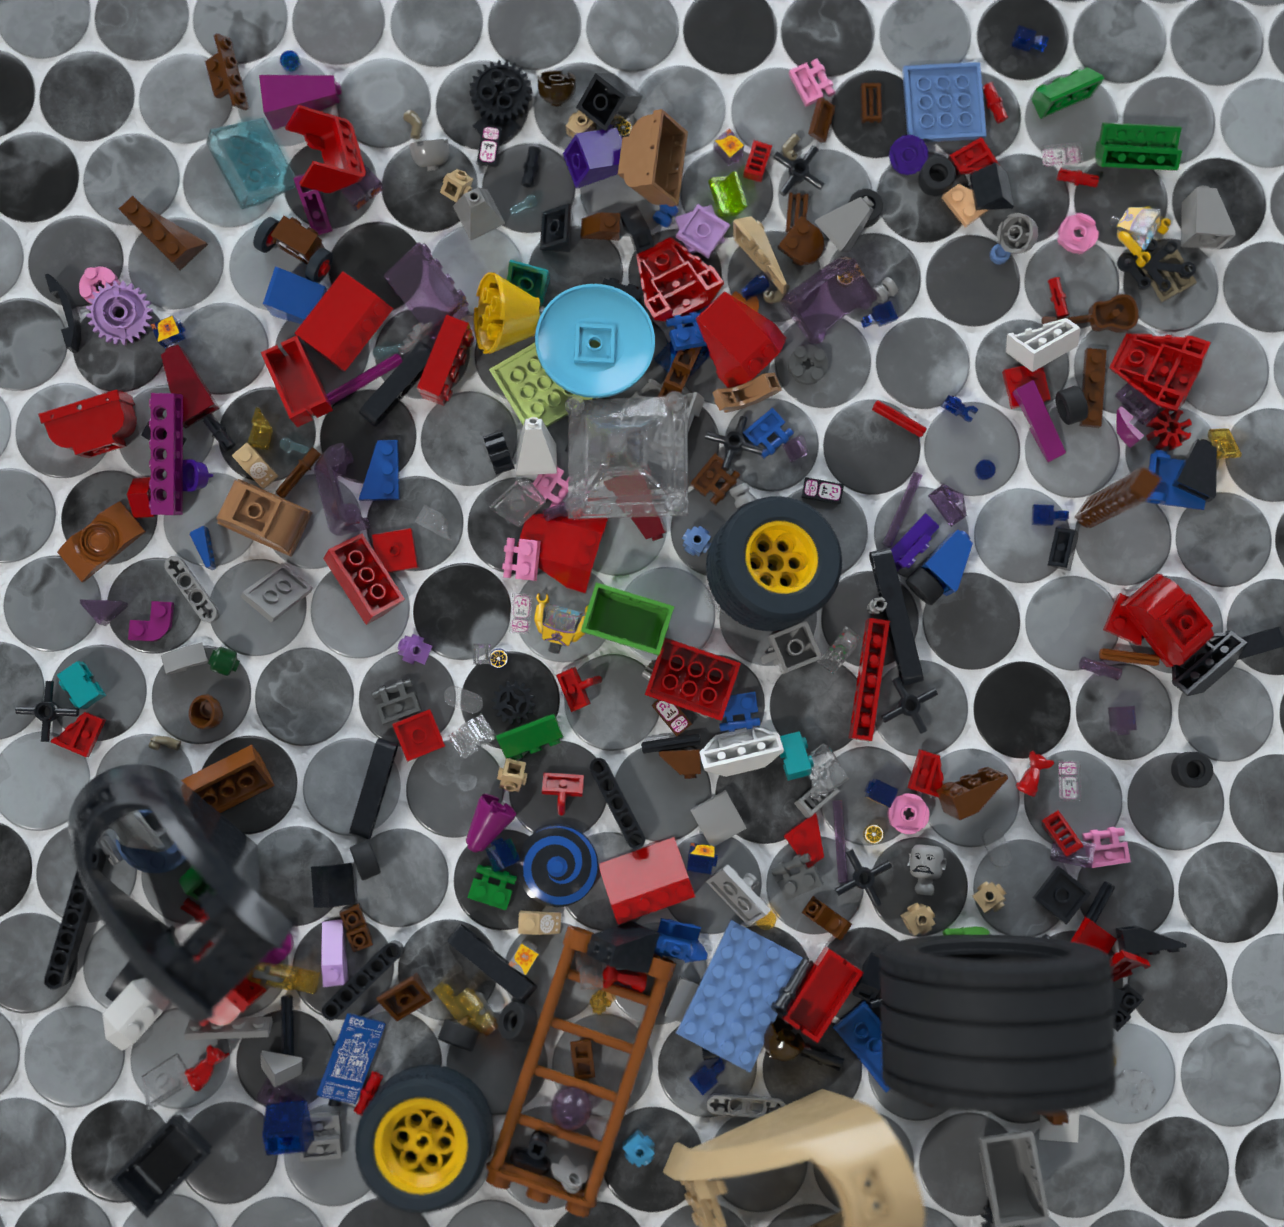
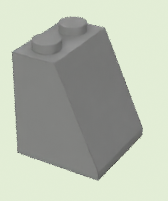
(1205, 220)

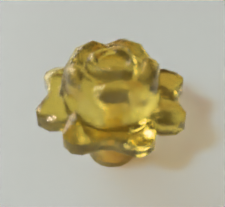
(599, 1002)

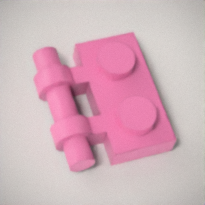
(806, 84)
(547, 482)
(527, 559)
(1108, 854)

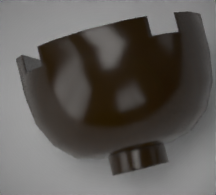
(556, 87)
(781, 1042)

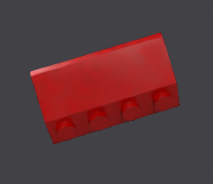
(363, 578)

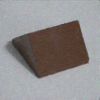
(405, 997)

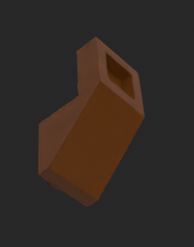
(826, 918)

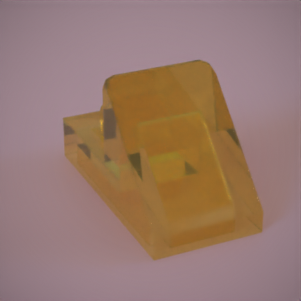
(1225, 444)

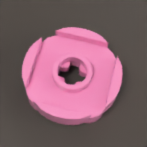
(1078, 244)
(92, 277)
(917, 806)

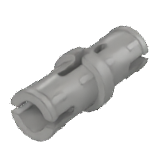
(877, 601)

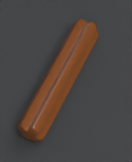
(1129, 657)

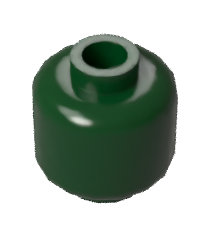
(223, 661)

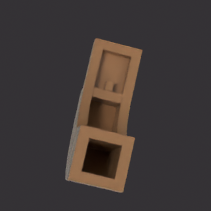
(747, 394)

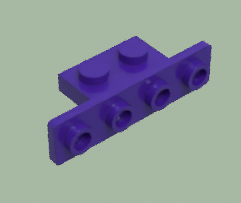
(913, 542)

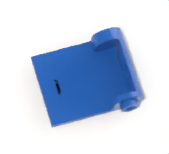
(1165, 493)

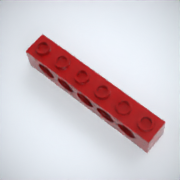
(869, 679)

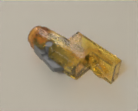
(285, 977)
(468, 1004)

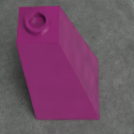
(285, 92)

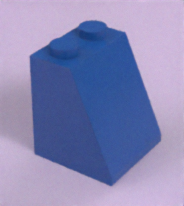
(292, 296)
(949, 561)

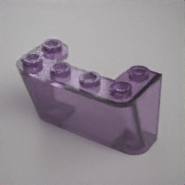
(426, 288)

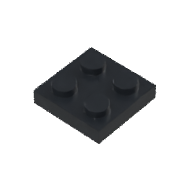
(1062, 895)

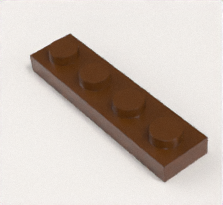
(1094, 385)

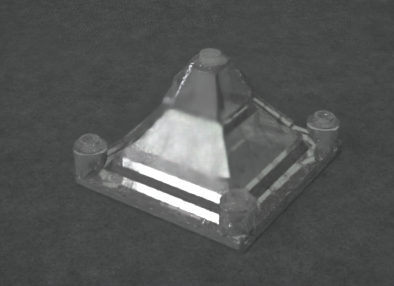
(627, 457)

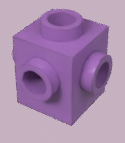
(414, 649)

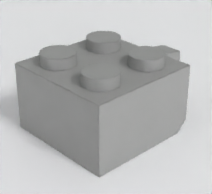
(792, 648)

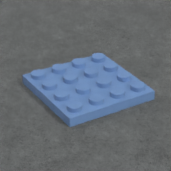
(944, 101)

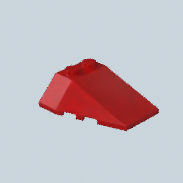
(675, 280)
(738, 339)
(1161, 366)
(566, 547)

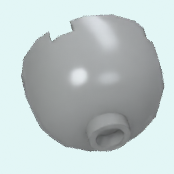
(430, 153)
(1017, 233)

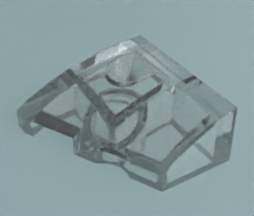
(826, 773)

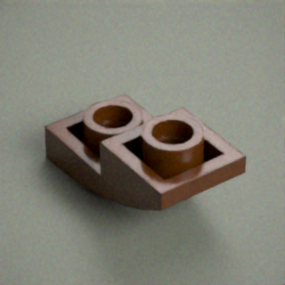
(356, 927)

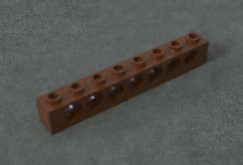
(1118, 497)

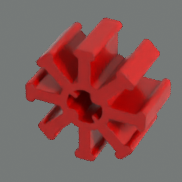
(1172, 438)

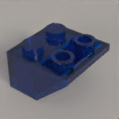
(287, 1128)

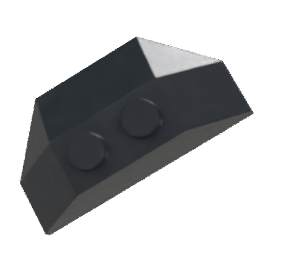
(1208, 663)

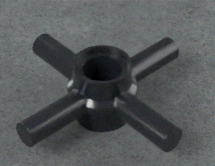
(802, 164)
(733, 450)
(917, 705)
(39, 711)
(871, 878)

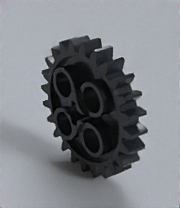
(485, 85)

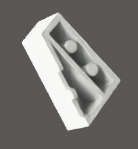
(1044, 344)

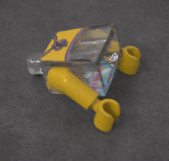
(1138, 228)
(558, 624)

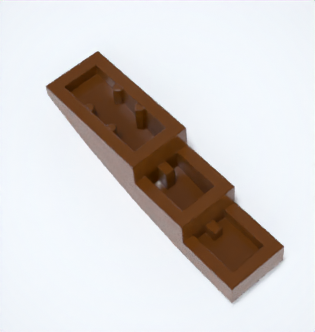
(680, 371)

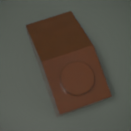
(601, 226)
(683, 762)

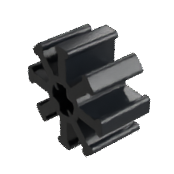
(498, 452)

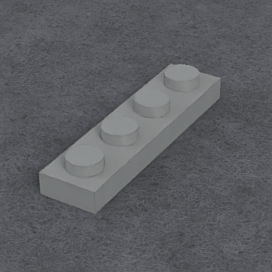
(239, 1028)

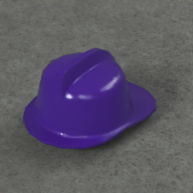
(194, 475)

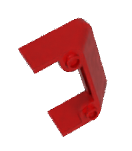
(338, 146)

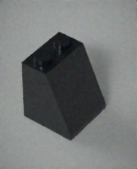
(608, 100)
(625, 947)

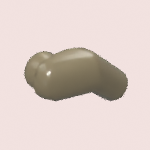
(412, 118)
(774, 296)
(165, 741)

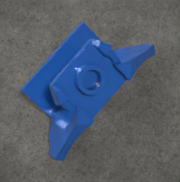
(680, 941)

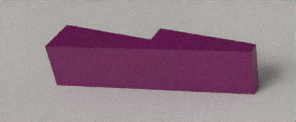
(1039, 420)

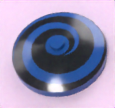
(557, 866)

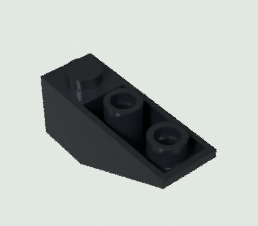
(1140, 940)

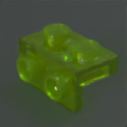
(728, 195)

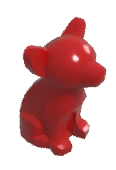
(1031, 776)
(635, 979)
(201, 1075)

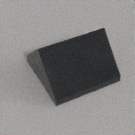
(991, 188)
(556, 229)
(332, 885)

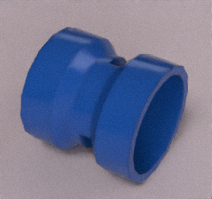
(665, 214)

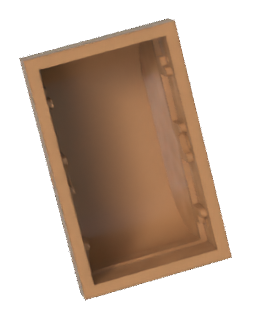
(652, 157)
(263, 517)

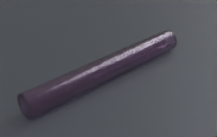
(902, 509)
(840, 841)

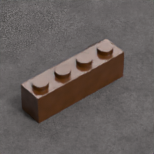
(168, 237)

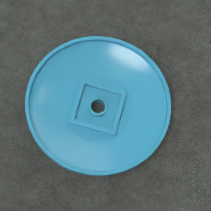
(601, 315)

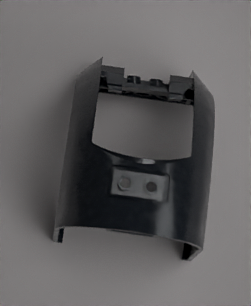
(221, 857)

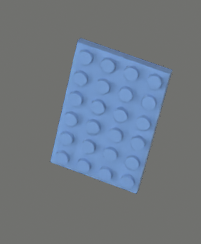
(737, 995)

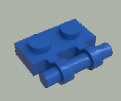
(686, 337)
(764, 428)
(740, 704)

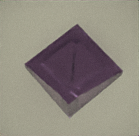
(796, 448)

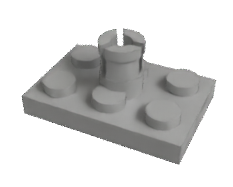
(276, 592)
(739, 894)

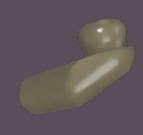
(788, 147)

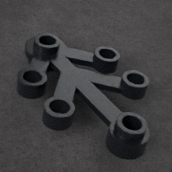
(1154, 265)

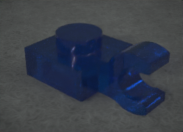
(1025, 39)
(882, 314)
(956, 407)
(1045, 515)
(706, 1078)

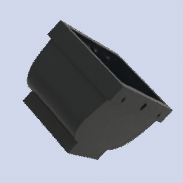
(162, 1165)

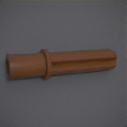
(304, 465)

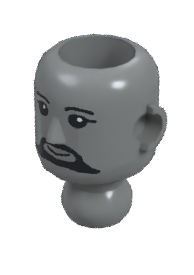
(927, 865)

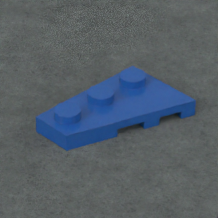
(383, 473)

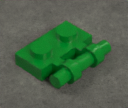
(491, 893)

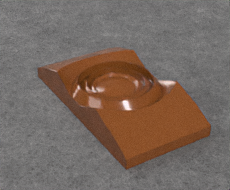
(100, 541)

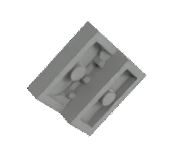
(718, 819)
(327, 1137)

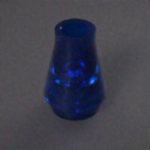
(756, 286)

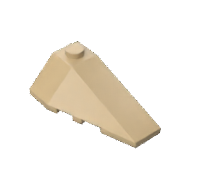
(753, 240)

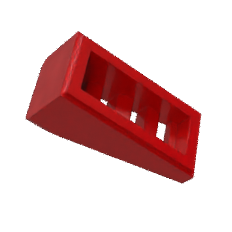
(754, 174)
(1053, 818)

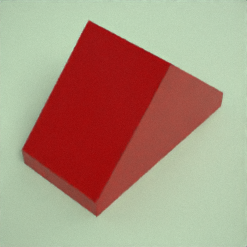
(139, 497)

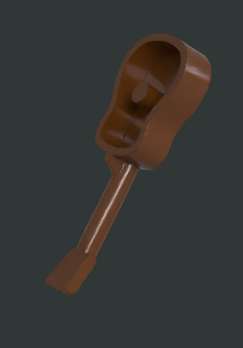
(1116, 315)

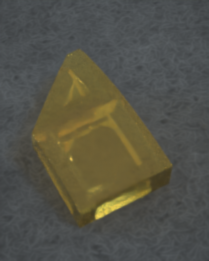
(261, 431)

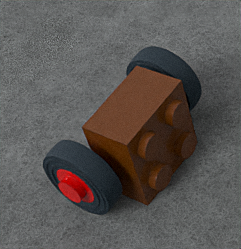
(297, 242)

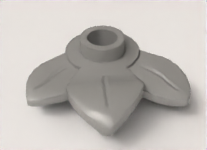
(571, 1177)

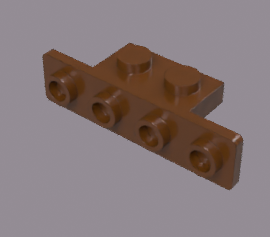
(225, 73)

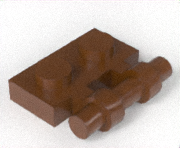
(710, 475)

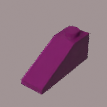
(314, 207)

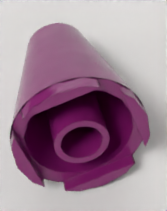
(488, 822)

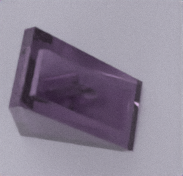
(103, 610)

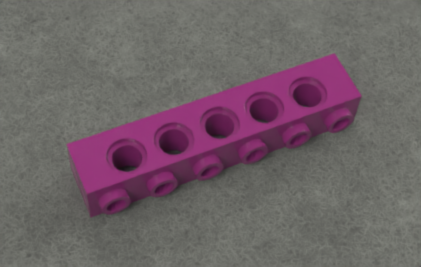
(174, 447)

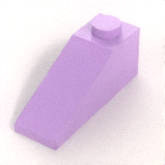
(334, 954)

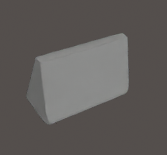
(680, 999)

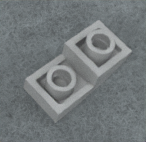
(184, 657)

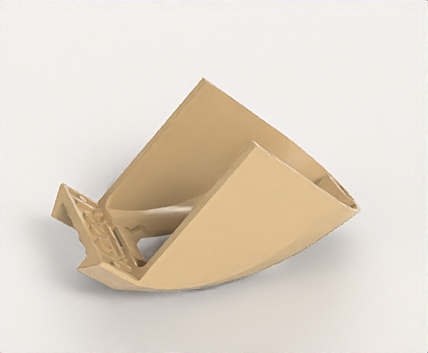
(832, 1131)

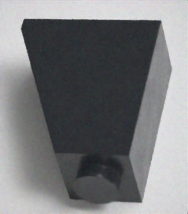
(1199, 471)

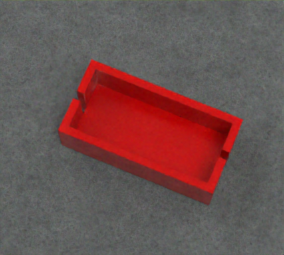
(445, 360)
(296, 381)
(822, 993)

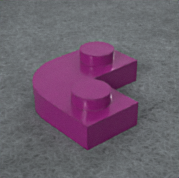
(159, 624)

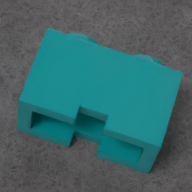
(78, 683)
(796, 761)

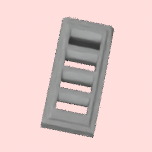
(805, 810)

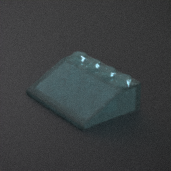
(251, 162)

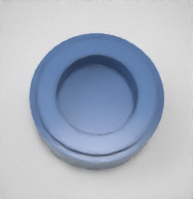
(999, 255)

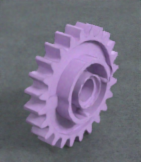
(108, 302)

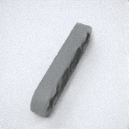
(189, 591)
(747, 1102)

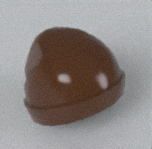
(205, 712)

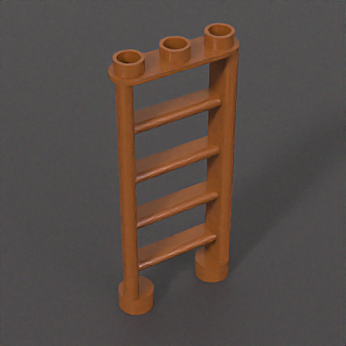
(542, 1187)

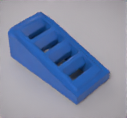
(203, 544)

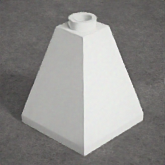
(536, 449)

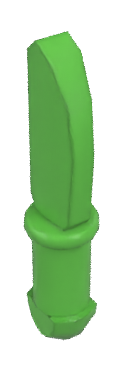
(966, 931)

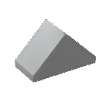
(280, 1067)

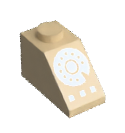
(255, 465)
(539, 922)

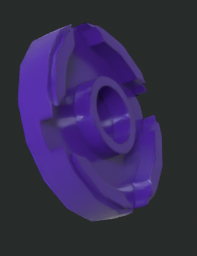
(908, 154)

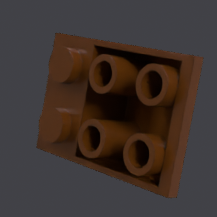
(970, 793)

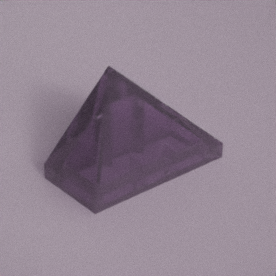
(949, 503)

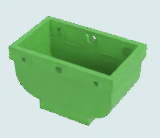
(627, 619)

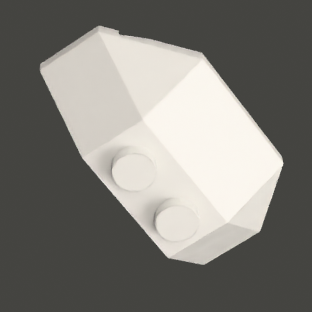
(741, 751)
(135, 832)
(132, 1013)

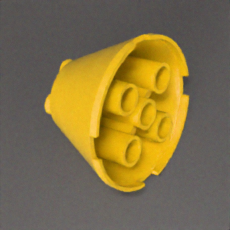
(503, 314)

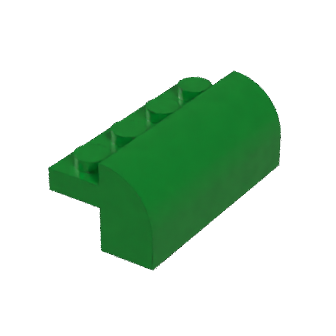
(1138, 146)

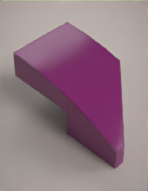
(1125, 429)

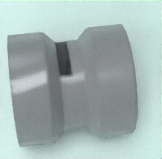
(885, 290)
(741, 495)

